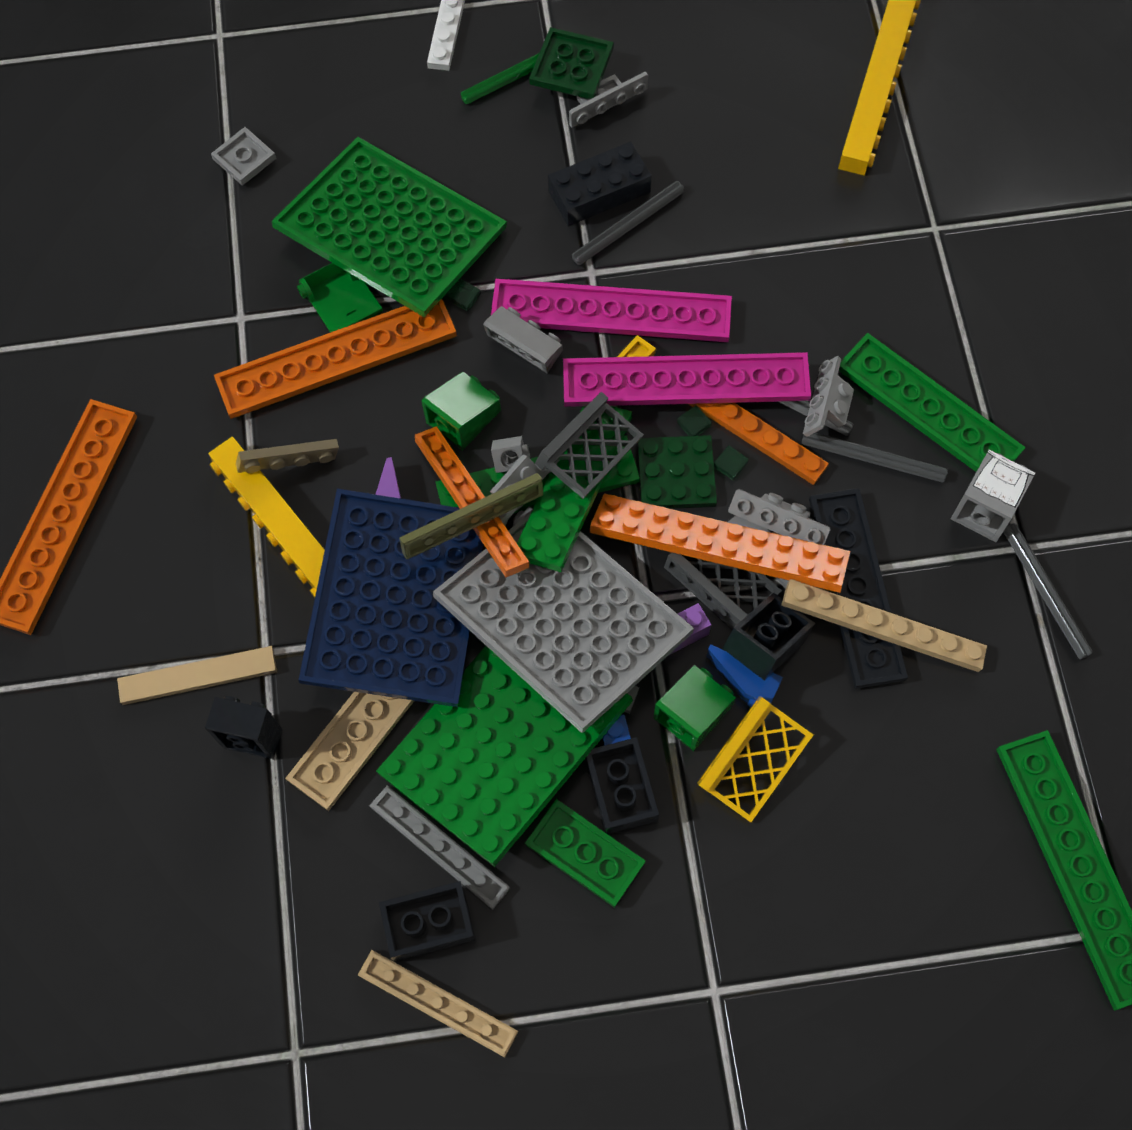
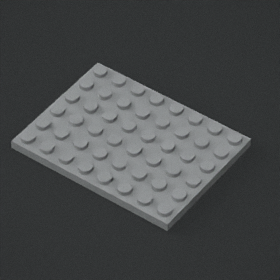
(567, 633)

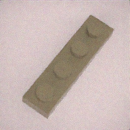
(288, 455)

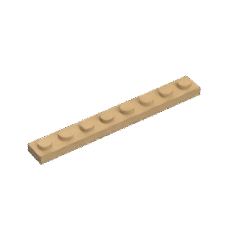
(884, 625)

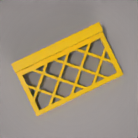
(735, 745)

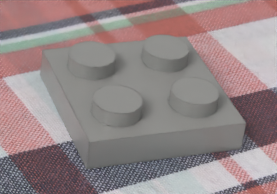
(243, 156)

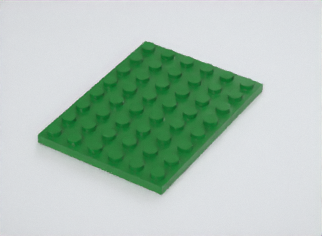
(390, 226)
(492, 758)

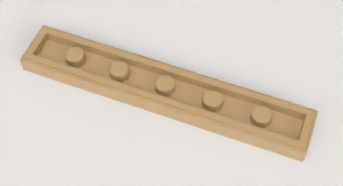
(196, 675)
(438, 1003)

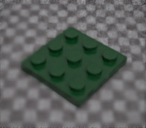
(571, 63)
(677, 472)

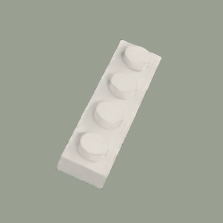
(445, 34)

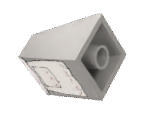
(993, 495)

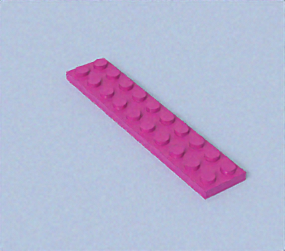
(617, 309)
(687, 379)

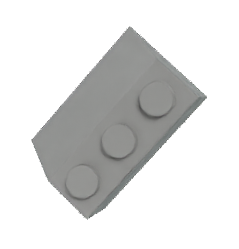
(523, 338)

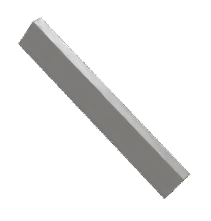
(440, 847)

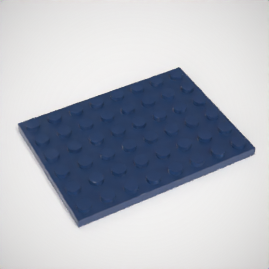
(377, 612)

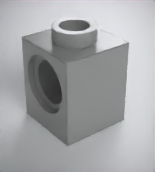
(499, 448)

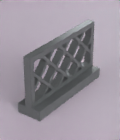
(571, 434)
(711, 594)

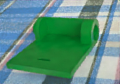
(338, 297)

